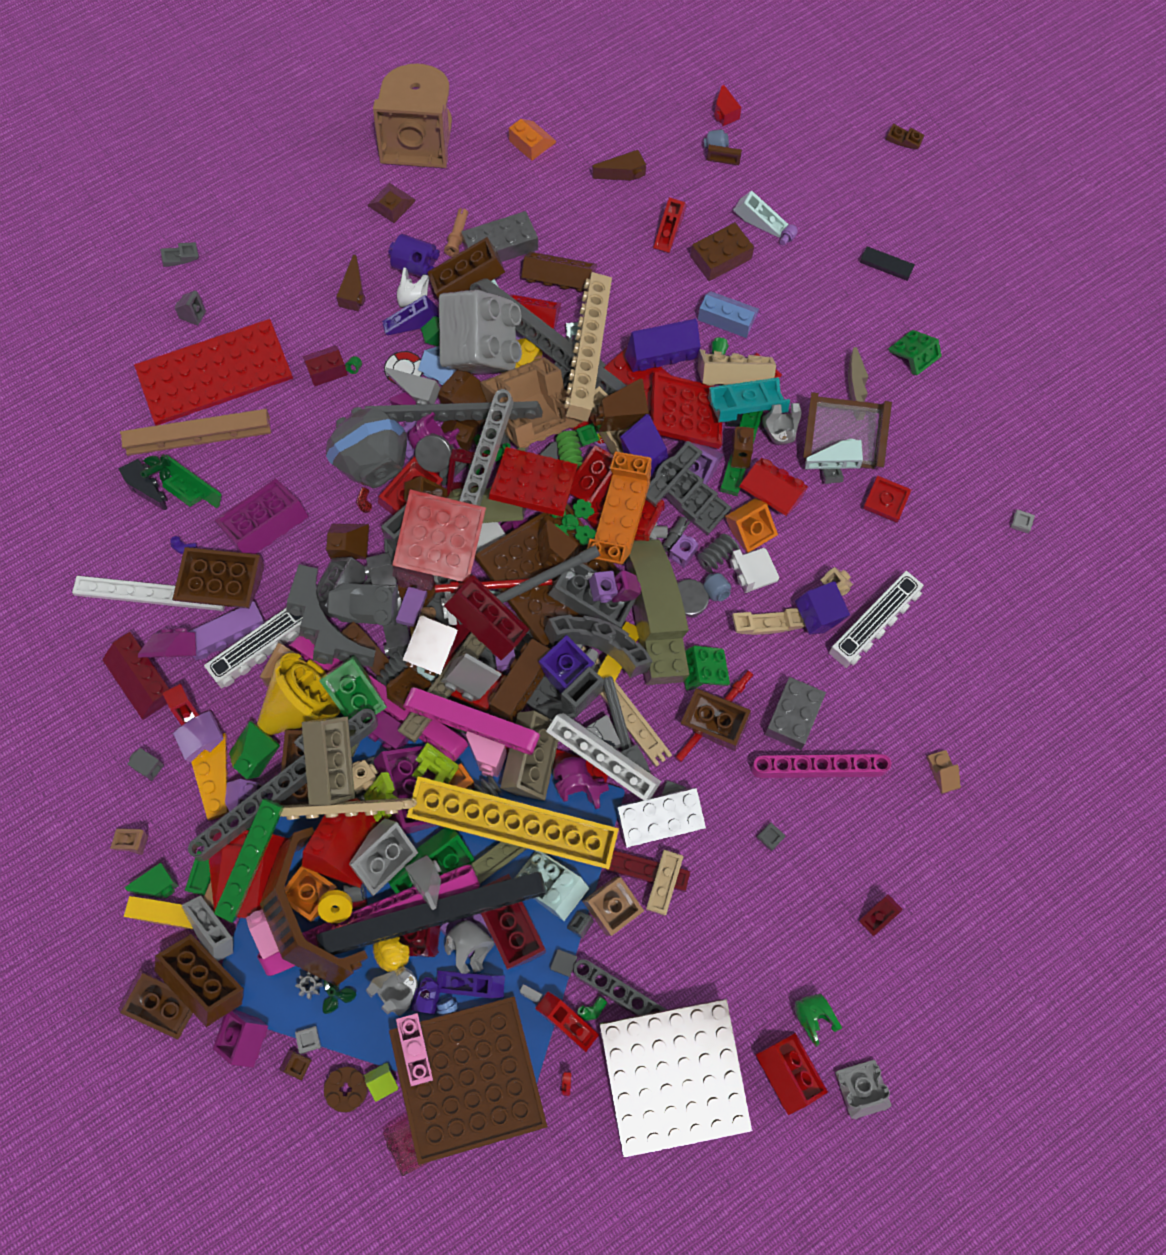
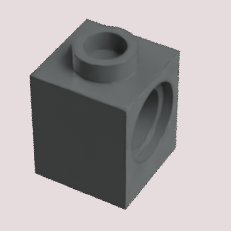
(145, 764)

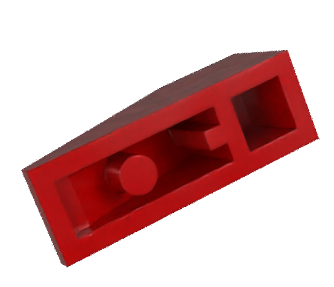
(670, 224)
(566, 1021)

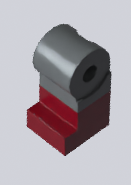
(358, 896)

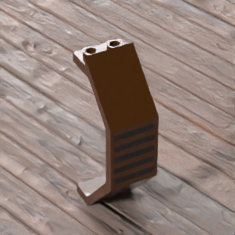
(285, 926)

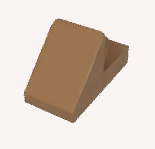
(944, 771)
(129, 840)

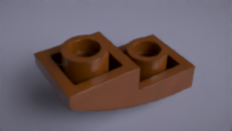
(904, 138)

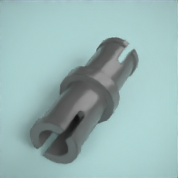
(675, 533)

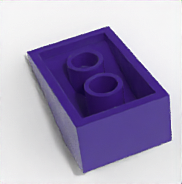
(645, 441)

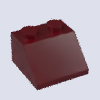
(325, 365)

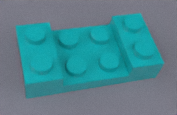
(746, 398)

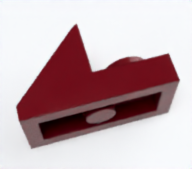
(880, 915)

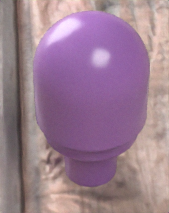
(788, 234)

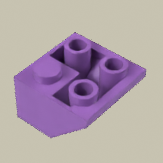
(240, 790)

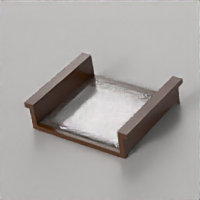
(840, 419)

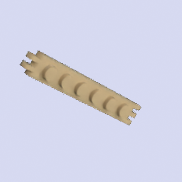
(637, 725)
(350, 808)

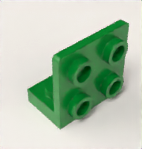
(919, 349)
(706, 666)

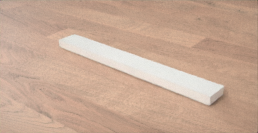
(132, 592)

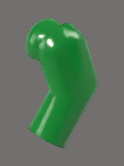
(592, 1012)

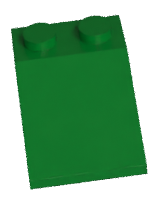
(352, 689)

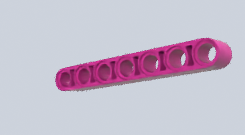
(471, 720)
(829, 762)

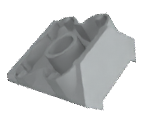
(863, 1089)

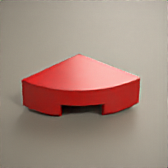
(566, 1084)

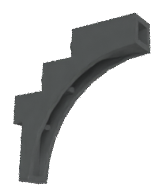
(314, 625)

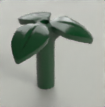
(157, 465)
(331, 1003)

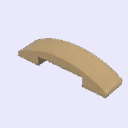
(768, 623)

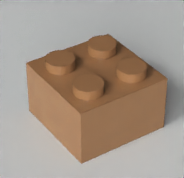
(613, 906)

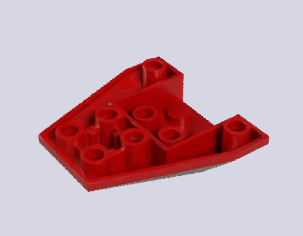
(222, 864)

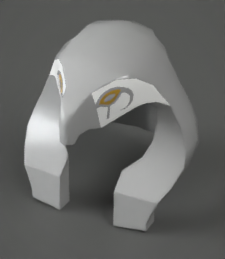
(780, 426)
(466, 938)
(395, 990)

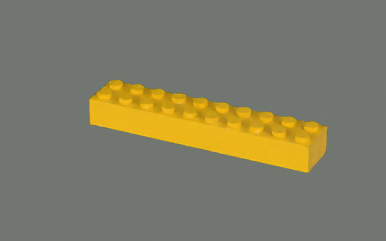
(513, 823)

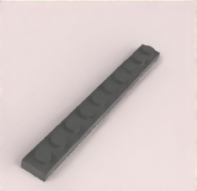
(458, 411)

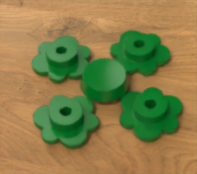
(570, 522)

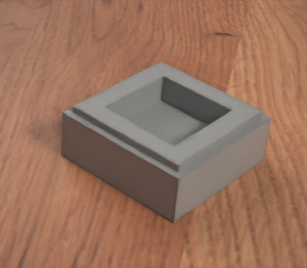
(1022, 521)
(530, 994)
(308, 1040)

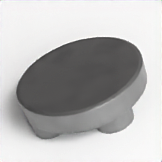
(433, 453)
(693, 597)

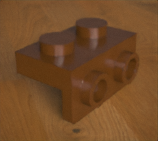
(399, 688)

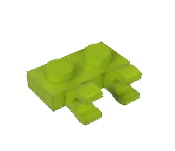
(436, 762)
(379, 790)

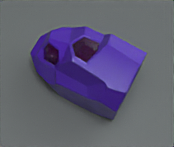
(426, 996)

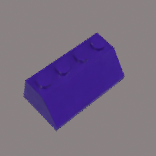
(663, 345)

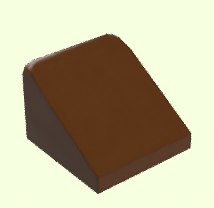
(295, 1065)

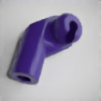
(179, 546)

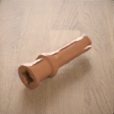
(455, 238)

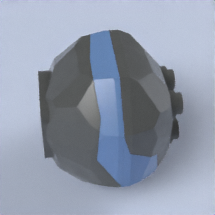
(368, 447)

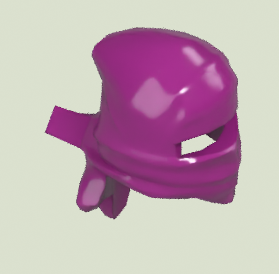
(428, 426)
(575, 778)

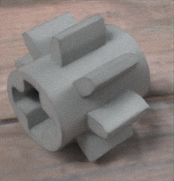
(313, 989)

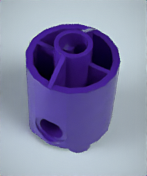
(413, 254)

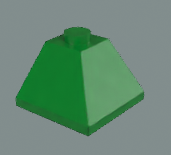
(252, 751)

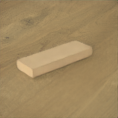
(664, 883)

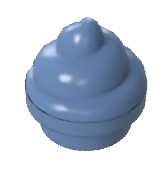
(446, 1006)

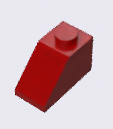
(727, 107)
(180, 704)

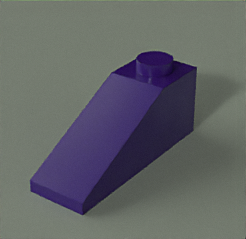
(411, 317)
(471, 984)

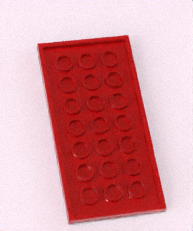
(213, 372)

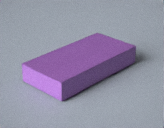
(411, 607)

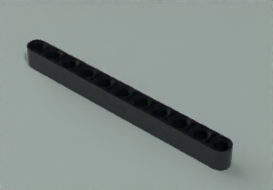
(423, 917)

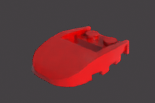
(647, 520)

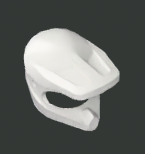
(411, 292)

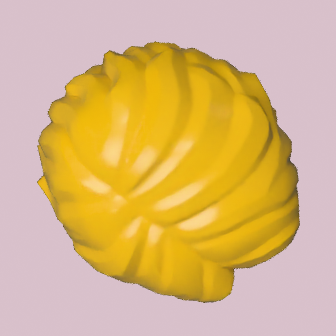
(391, 954)

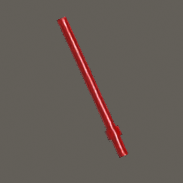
(453, 587)
(737, 688)

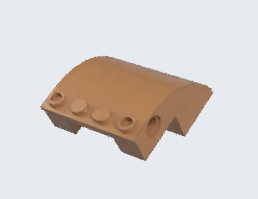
(533, 382)

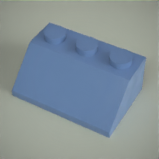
(727, 314)

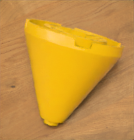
(295, 696)

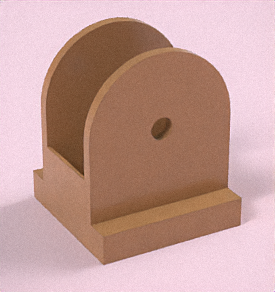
(413, 123)

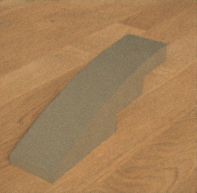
(857, 377)

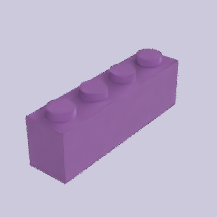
(226, 630)

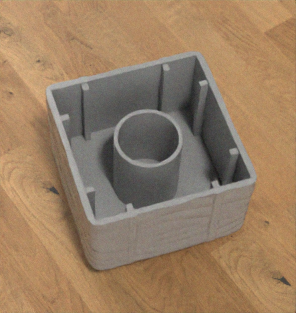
(478, 332)

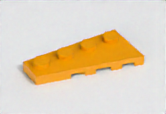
(211, 777)

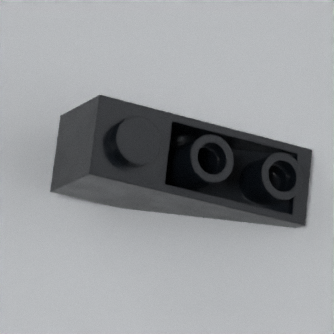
(142, 486)

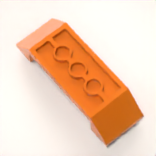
(622, 507)

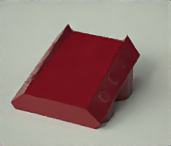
(422, 942)

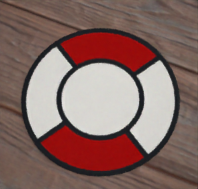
(405, 362)

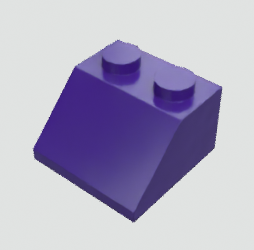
(822, 608)
(564, 664)

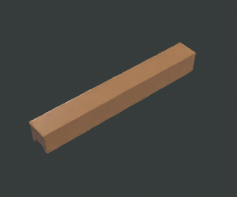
(196, 432)

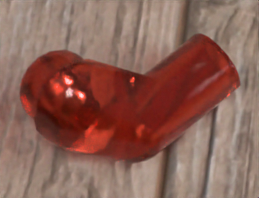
(362, 502)

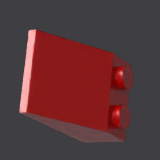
(593, 476)

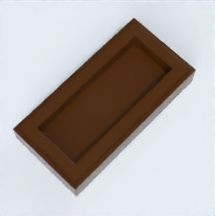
(724, 154)

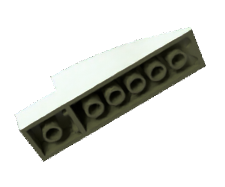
(659, 613)

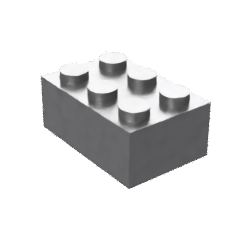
(795, 713)

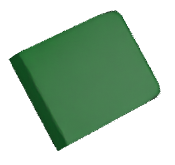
(587, 435)

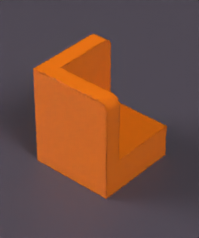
(462, 778)

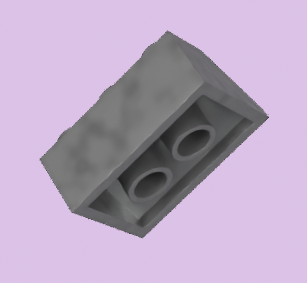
(338, 572)

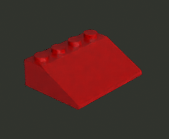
(336, 844)

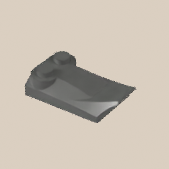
(364, 603)

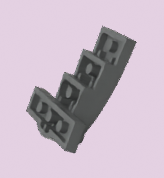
(687, 490)

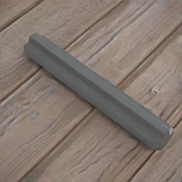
(616, 712)

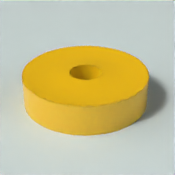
(335, 898)

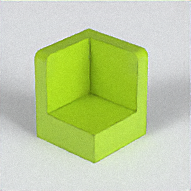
(380, 1082)

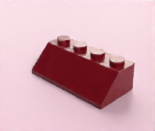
(486, 617)
(136, 675)
(513, 932)

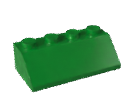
(445, 848)

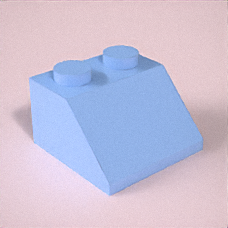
(432, 368)

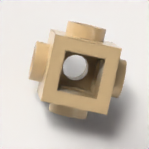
(841, 579)
(363, 776)

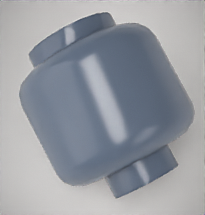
(717, 138)
(717, 587)

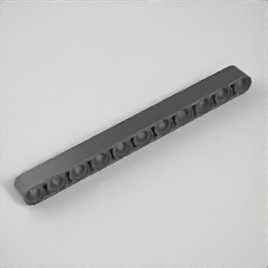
(548, 339)
(273, 786)

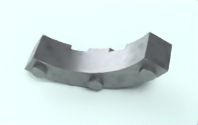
(381, 573)
(602, 636)

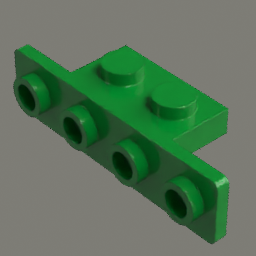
(188, 486)

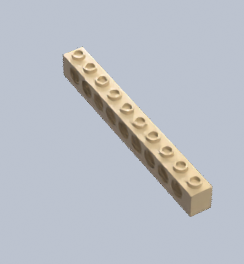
(588, 348)

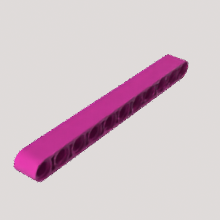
(435, 734)
(452, 883)

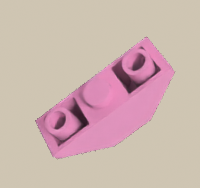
(414, 1050)

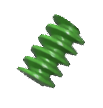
(569, 447)

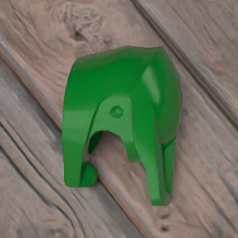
(811, 1009)

